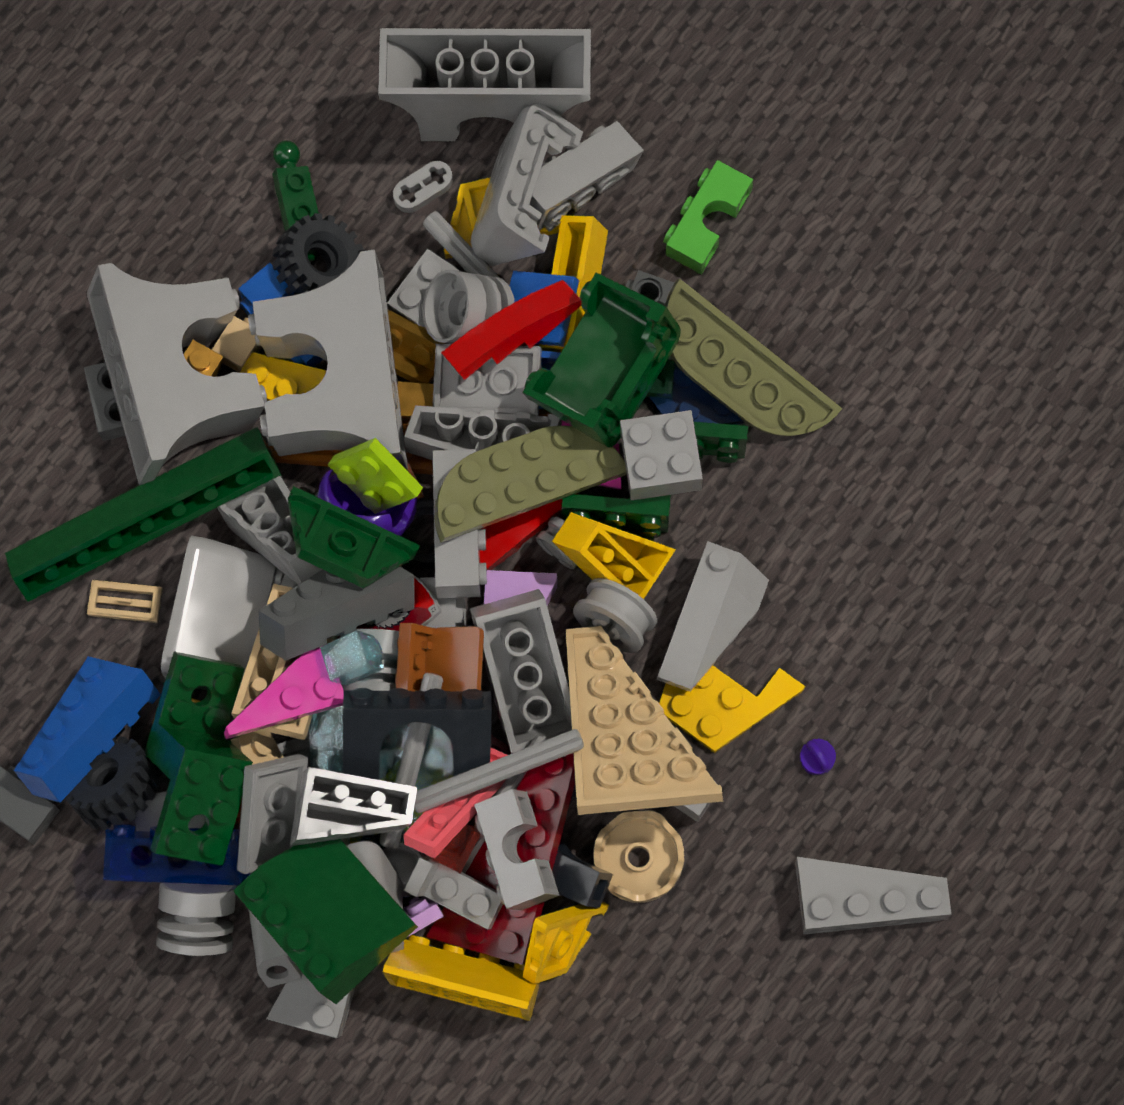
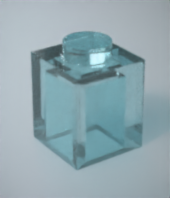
(352, 657)

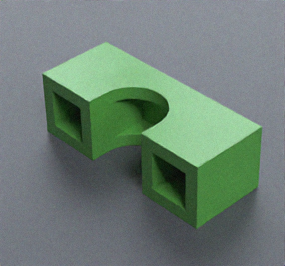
(719, 190)

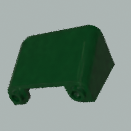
(606, 360)

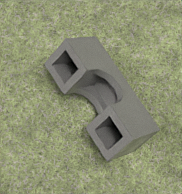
(502, 823)

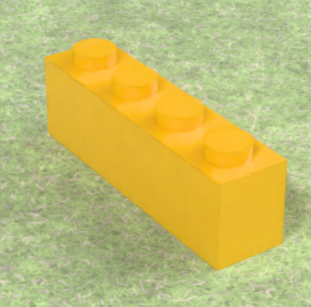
(580, 255)

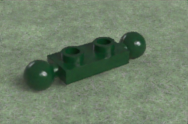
(293, 187)

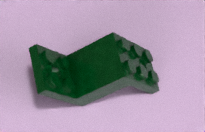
(652, 514)
(197, 758)

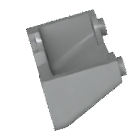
(506, 221)
(218, 603)

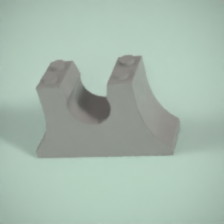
(481, 73)
(351, 331)
(156, 390)

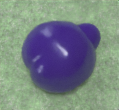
(395, 519)

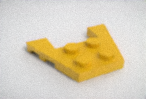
(722, 708)

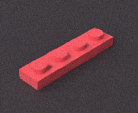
(442, 823)

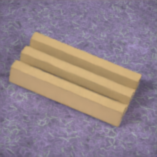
(154, 605)

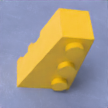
(612, 553)

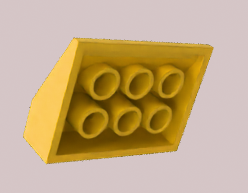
(461, 978)

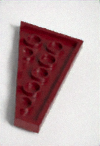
(509, 938)

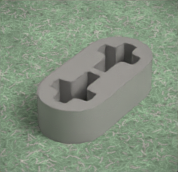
(418, 180)

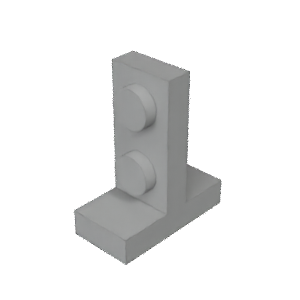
(455, 891)

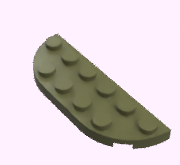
(742, 370)
(521, 477)

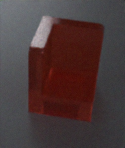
(459, 849)

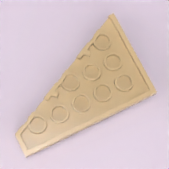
(630, 746)

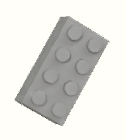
(524, 668)

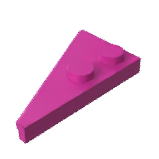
(295, 694)

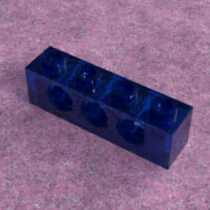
(122, 866)

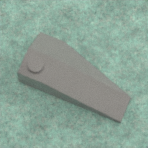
(717, 608)

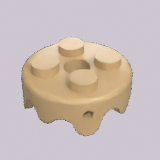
(645, 831)

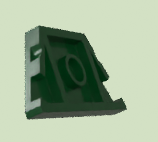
(344, 541)

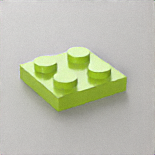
(375, 476)

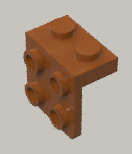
(445, 651)

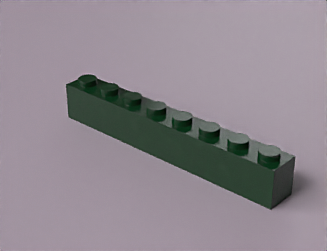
(142, 514)

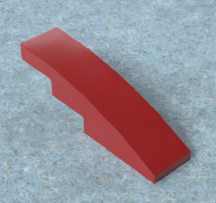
(516, 324)
(508, 535)

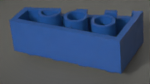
(82, 726)

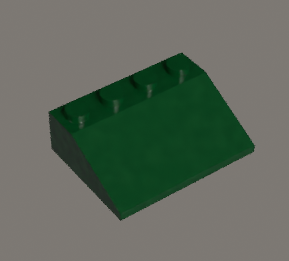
(326, 914)

